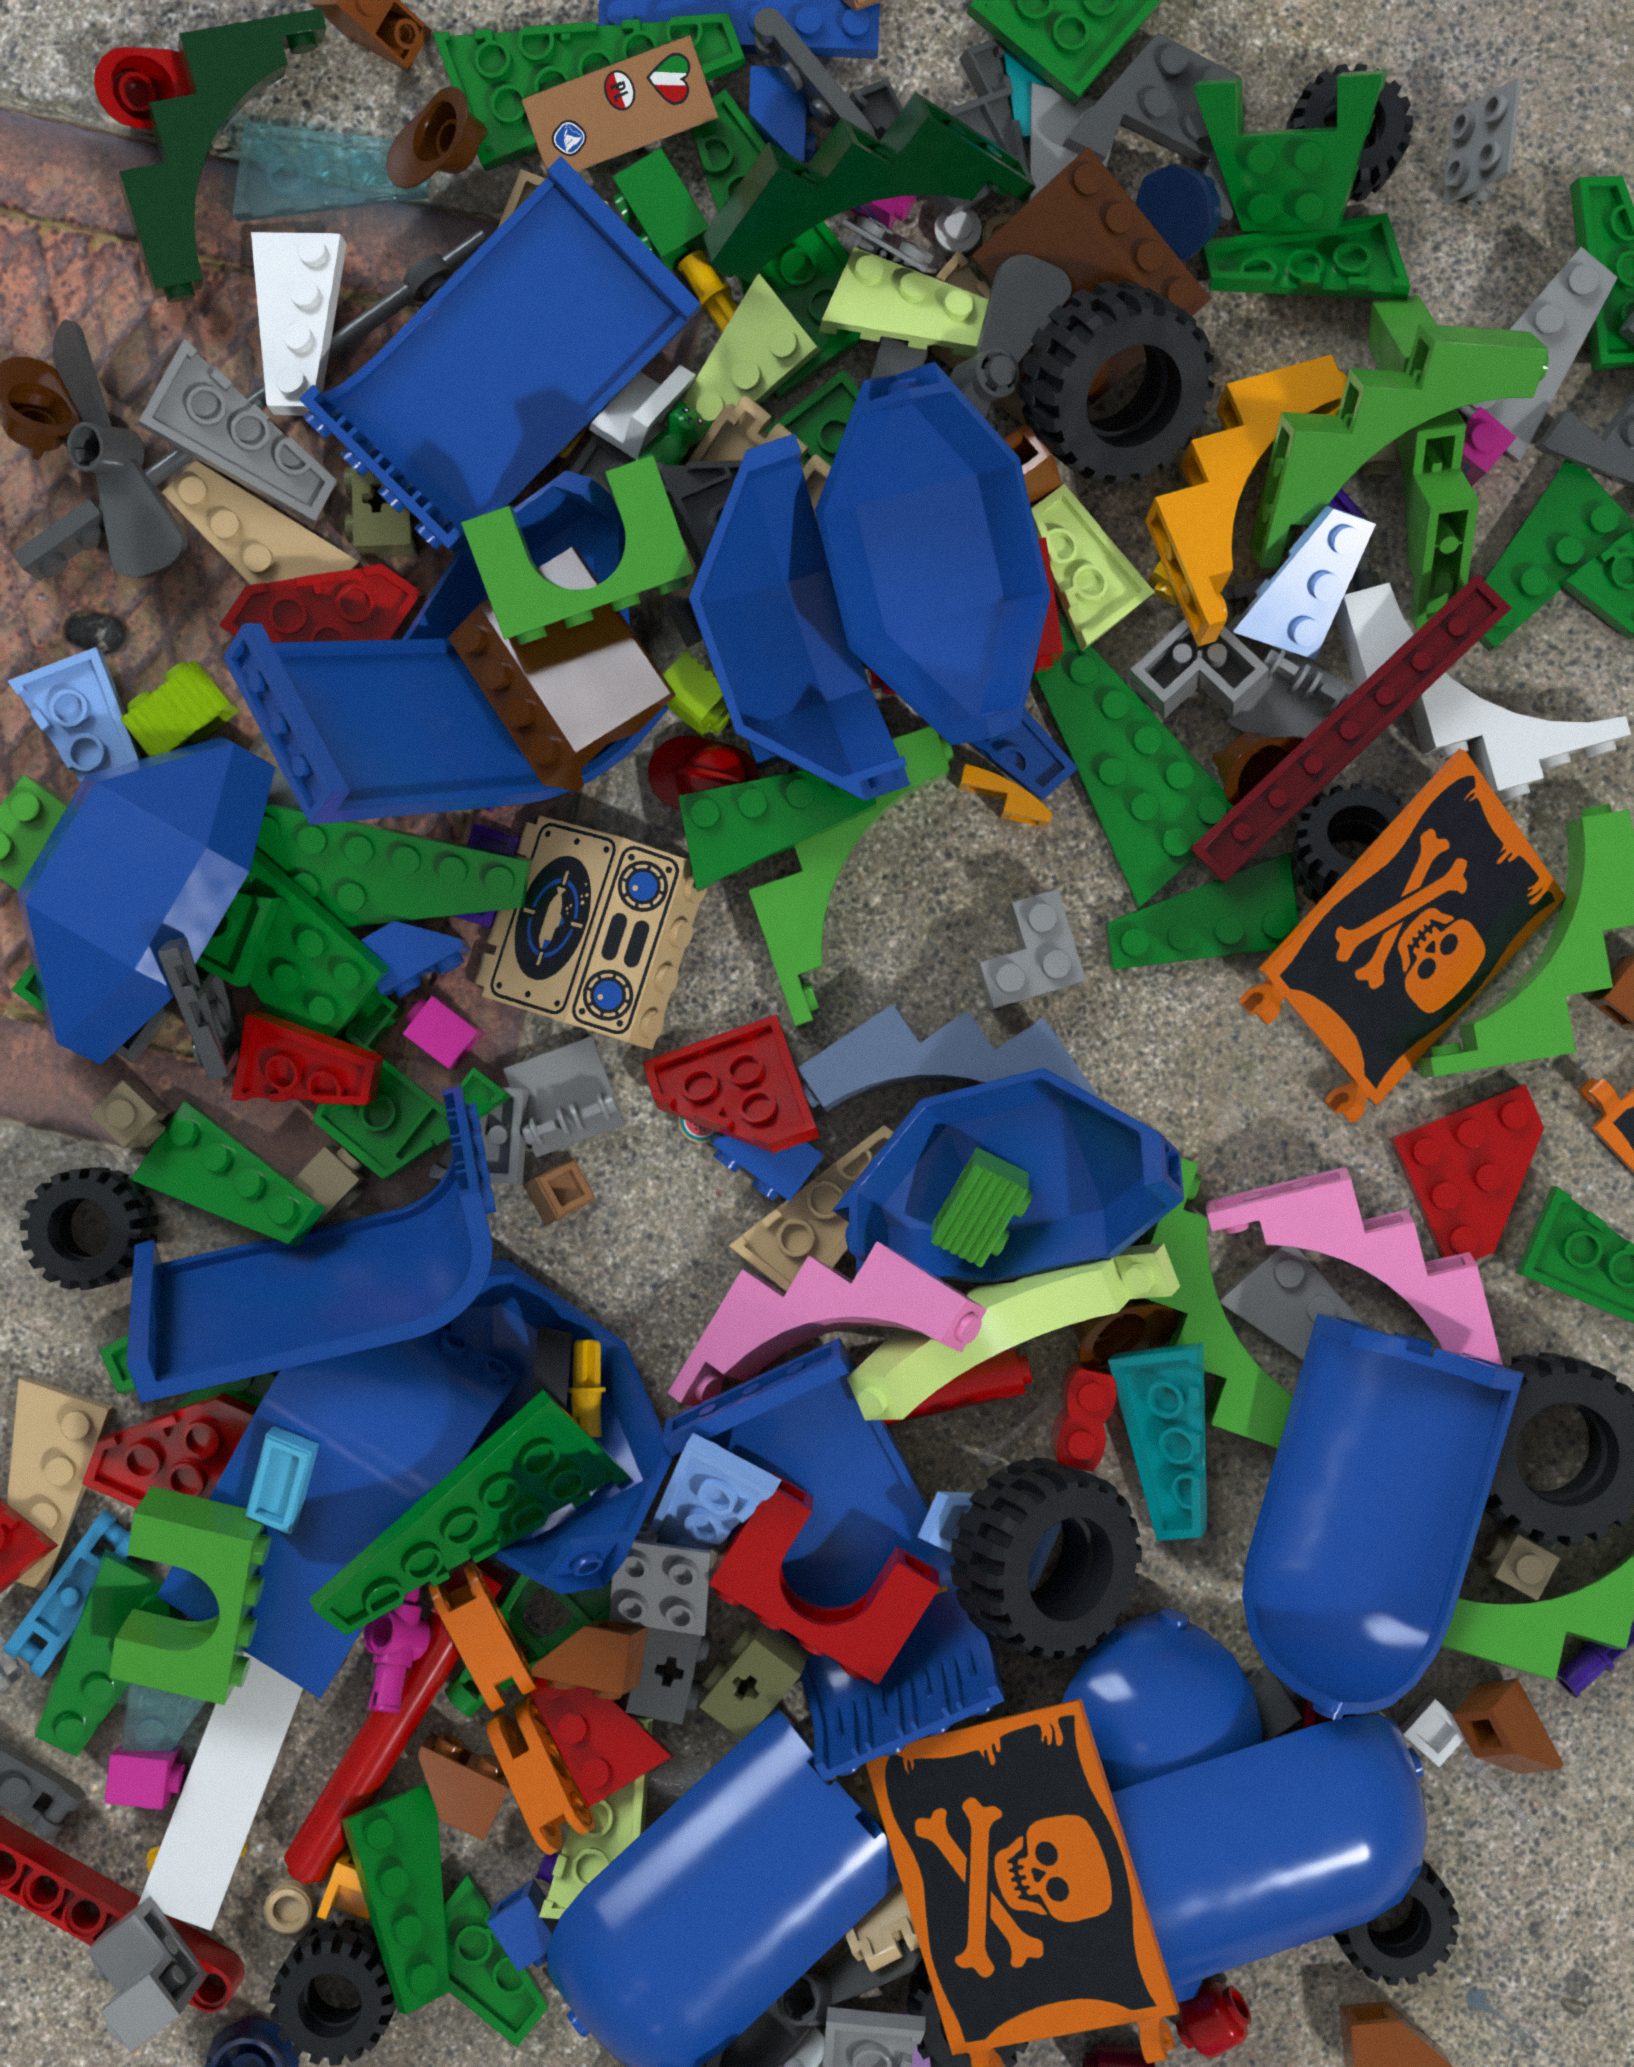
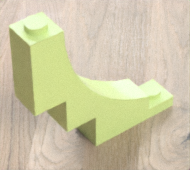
(914, 1366)

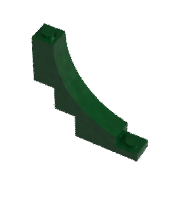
(224, 73)
(918, 155)

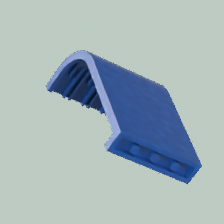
(506, 360)
(387, 728)
(332, 1296)
(387, 1435)
(864, 1505)

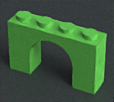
(529, 601)
(225, 1552)

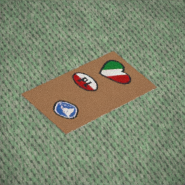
(621, 106)

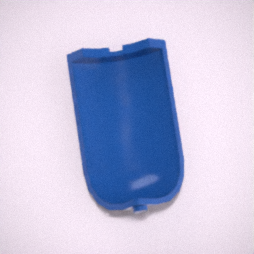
(1372, 1512)
(1163, 1702)
(1276, 1843)
(719, 1904)

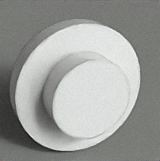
(958, 231)

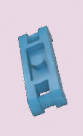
(63, 1600)

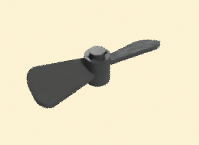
(1018, 304)
(137, 522)
(806, 2004)

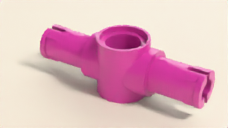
(395, 1642)

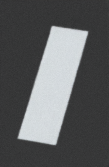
(222, 1797)

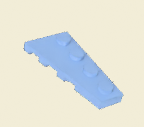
(709, 1496)

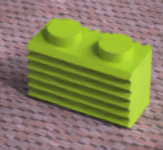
(697, 696)
(179, 711)

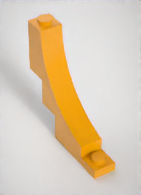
(1196, 523)

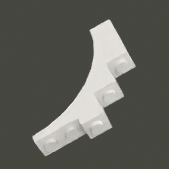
(1447, 716)

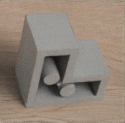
(1178, 667)
(1045, 957)
(148, 1969)

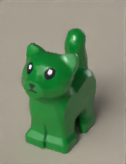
(683, 430)

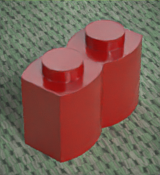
(1087, 1403)

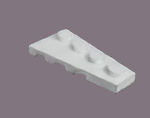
(296, 311)

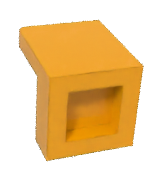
(344, 1890)

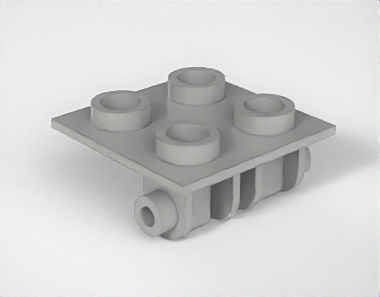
(1482, 145)
(876, 235)
(1295, 697)
(566, 1096)
(662, 1586)

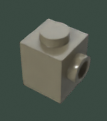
(132, 1114)
(333, 1180)
(1518, 1561)

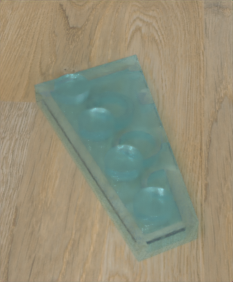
(311, 172)

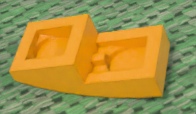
(1017, 802)

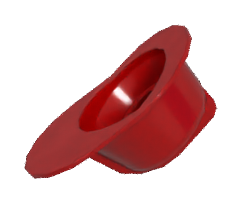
(135, 76)
(696, 765)

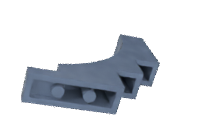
(888, 1054)

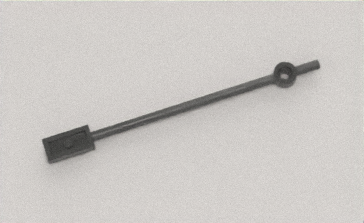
(84, 526)

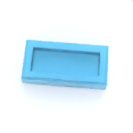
(282, 1479)

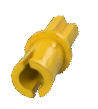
(709, 289)
(587, 1386)

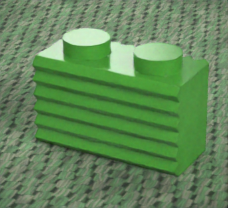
(981, 1207)

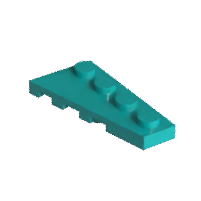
(1165, 1422)

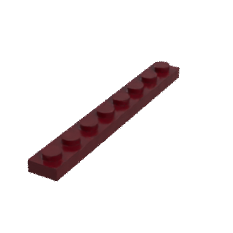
(1351, 728)

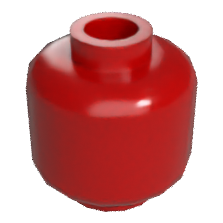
(1214, 2020)

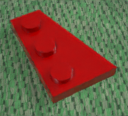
(597, 1740)

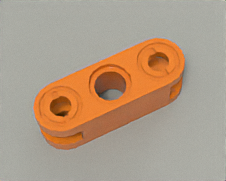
(482, 1637)
(538, 1776)

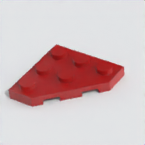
(326, 606)
(736, 1086)
(1470, 1169)
(171, 1451)

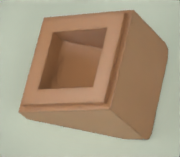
(559, 1191)

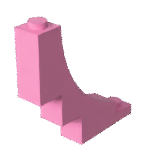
(1325, 1217)
(764, 1322)

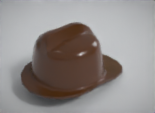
(437, 139)
(35, 405)
(1249, 761)
(1126, 1331)

